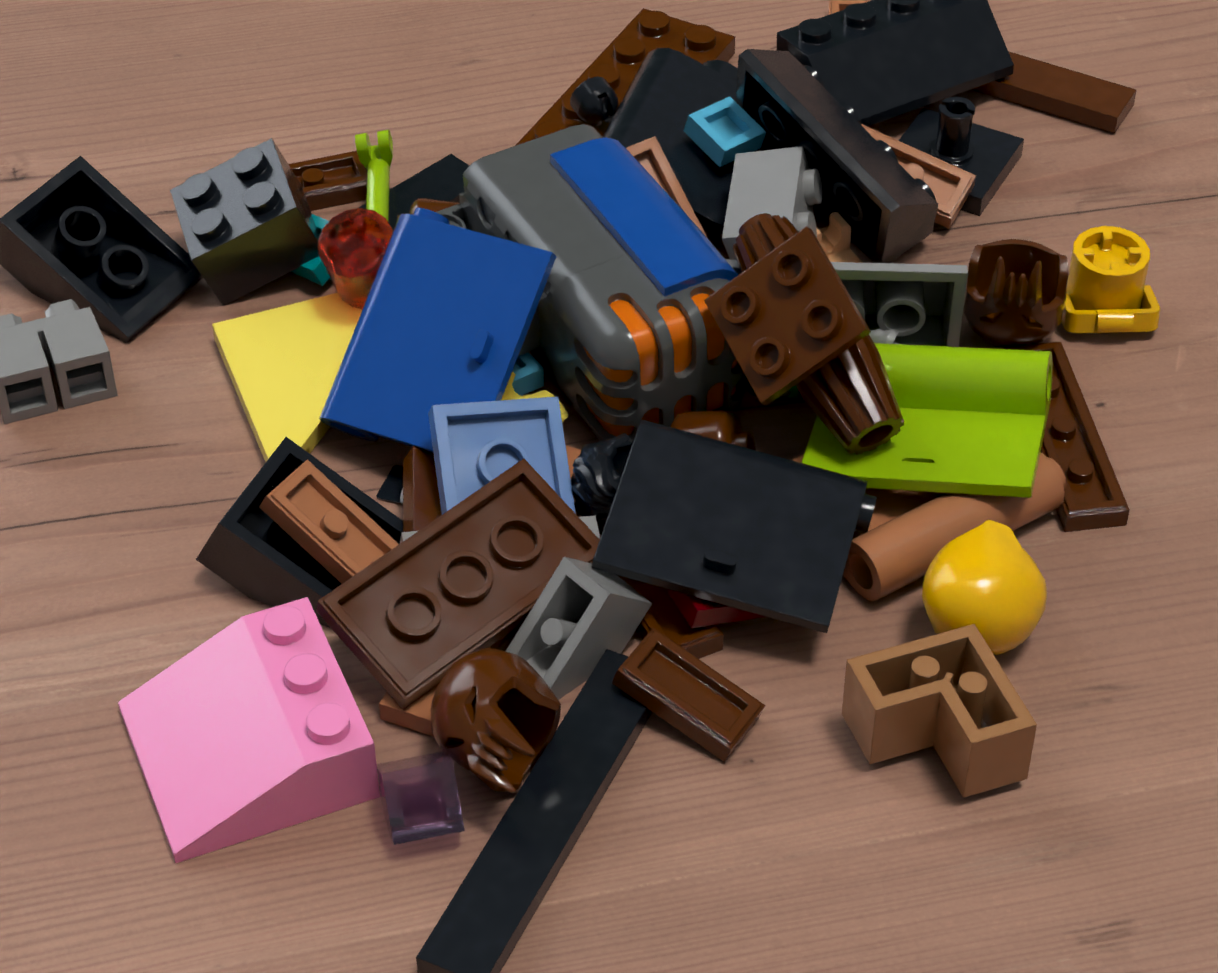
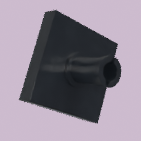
(966, 145)

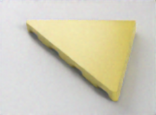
(286, 366)

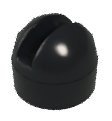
(594, 101)

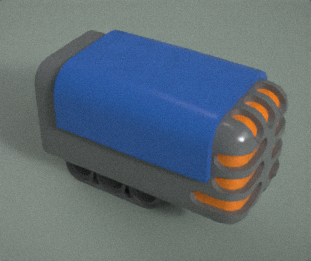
(628, 283)

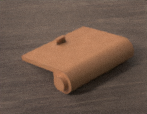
(915, 525)

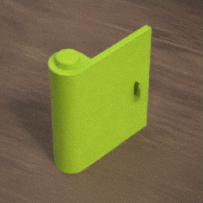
(967, 418)

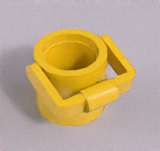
(1109, 284)

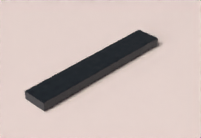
(537, 829)

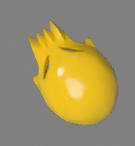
(986, 583)

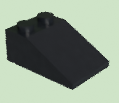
(97, 248)
(265, 560)

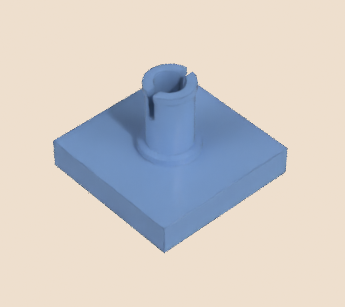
(488, 437)

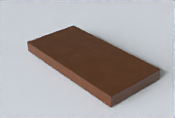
(457, 582)

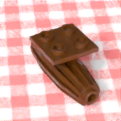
(800, 328)

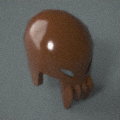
(1015, 292)
(494, 716)

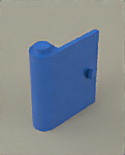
(435, 328)

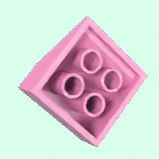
(250, 733)

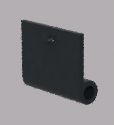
(658, 105)
(733, 525)

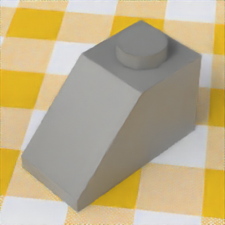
(576, 622)

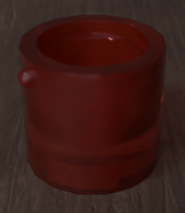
(352, 252)

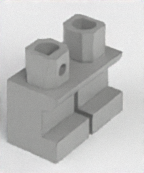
(63, 341)

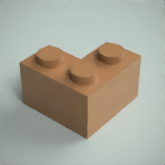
(944, 696)

